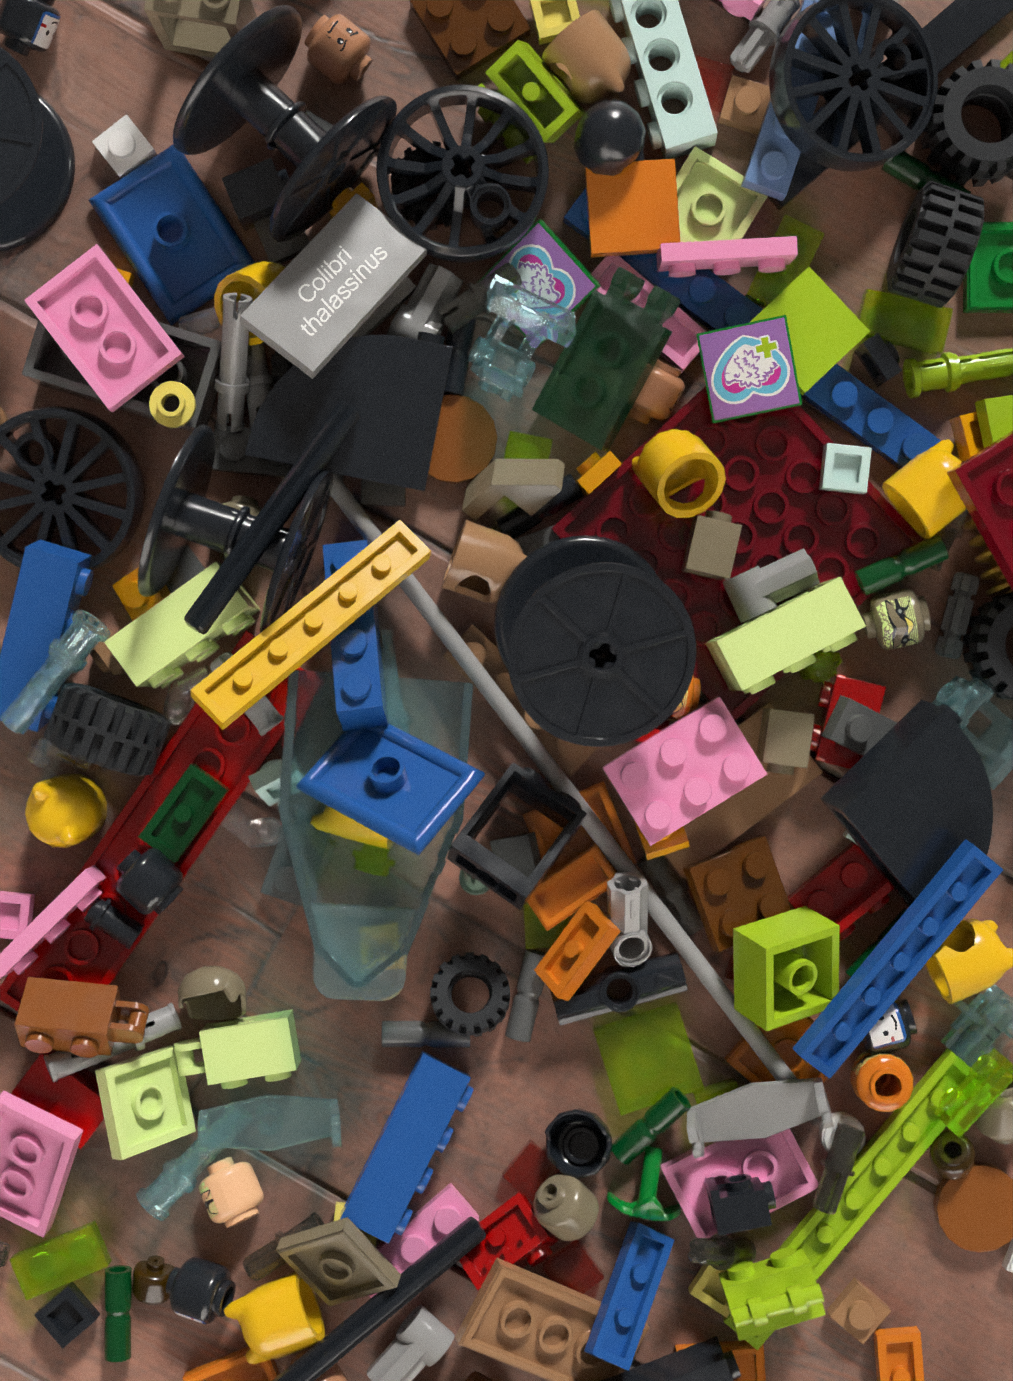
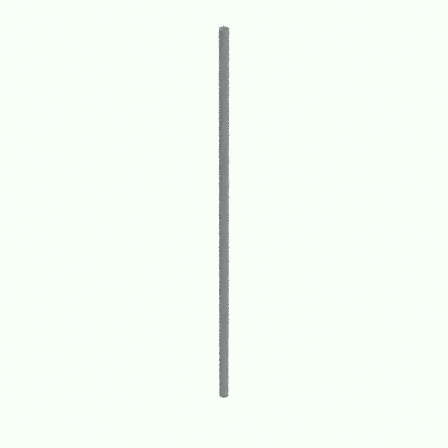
(561, 783)

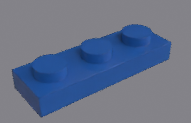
(629, 1295)

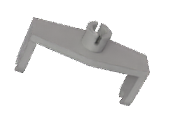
(757, 1111)

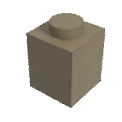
(712, 546)
(785, 740)

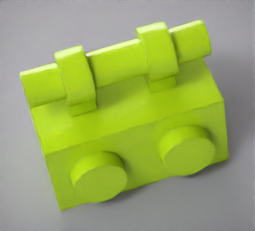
(535, 88)
(772, 1293)

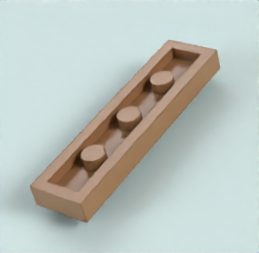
(566, 754)

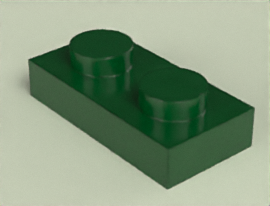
(184, 812)

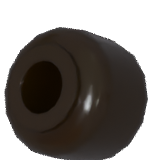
(952, 1156)
(150, 1280)

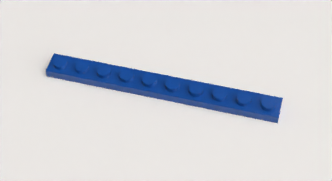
(835, 394)

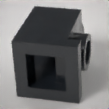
(740, 1203)

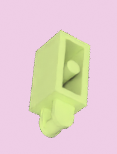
(243, 1050)

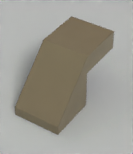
(524, 481)

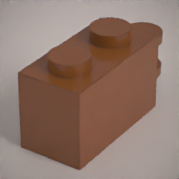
(77, 1017)

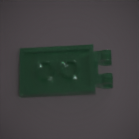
(607, 360)

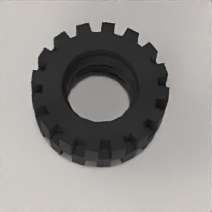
(460, 968)

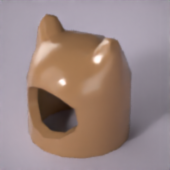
(590, 59)
(481, 562)

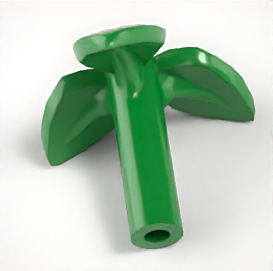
(647, 1204)

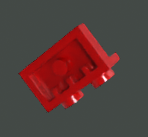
(863, 692)
(844, 889)
(511, 1236)

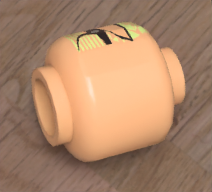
(231, 1192)

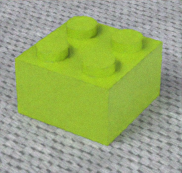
(785, 967)

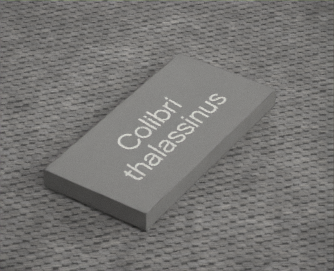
(333, 286)

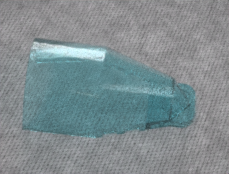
(354, 918)

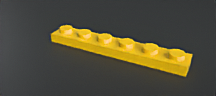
(310, 625)

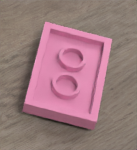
(104, 328)
(684, 770)
(769, 1158)
(34, 1163)

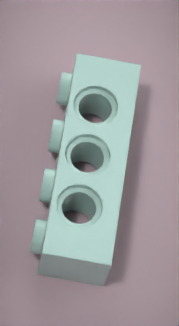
(670, 132)

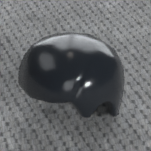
(609, 137)
(578, 1143)

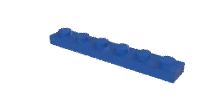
(897, 958)

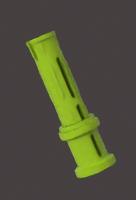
(953, 370)

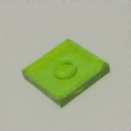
(648, 1057)

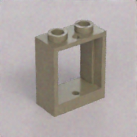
(198, 25)

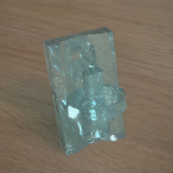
(980, 1024)

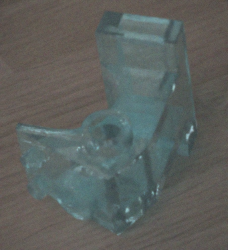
(502, 366)
(996, 742)

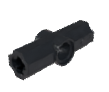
(647, 981)

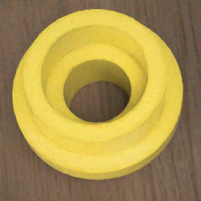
(182, 414)

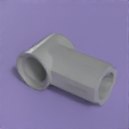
(433, 292)
(763, 587)
(629, 912)
(417, 1343)

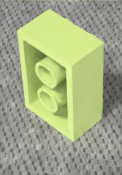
(787, 637)
(161, 641)

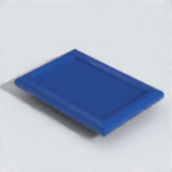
(171, 232)
(391, 784)

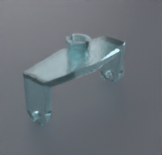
(268, 1123)

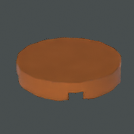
(463, 440)
(977, 1208)

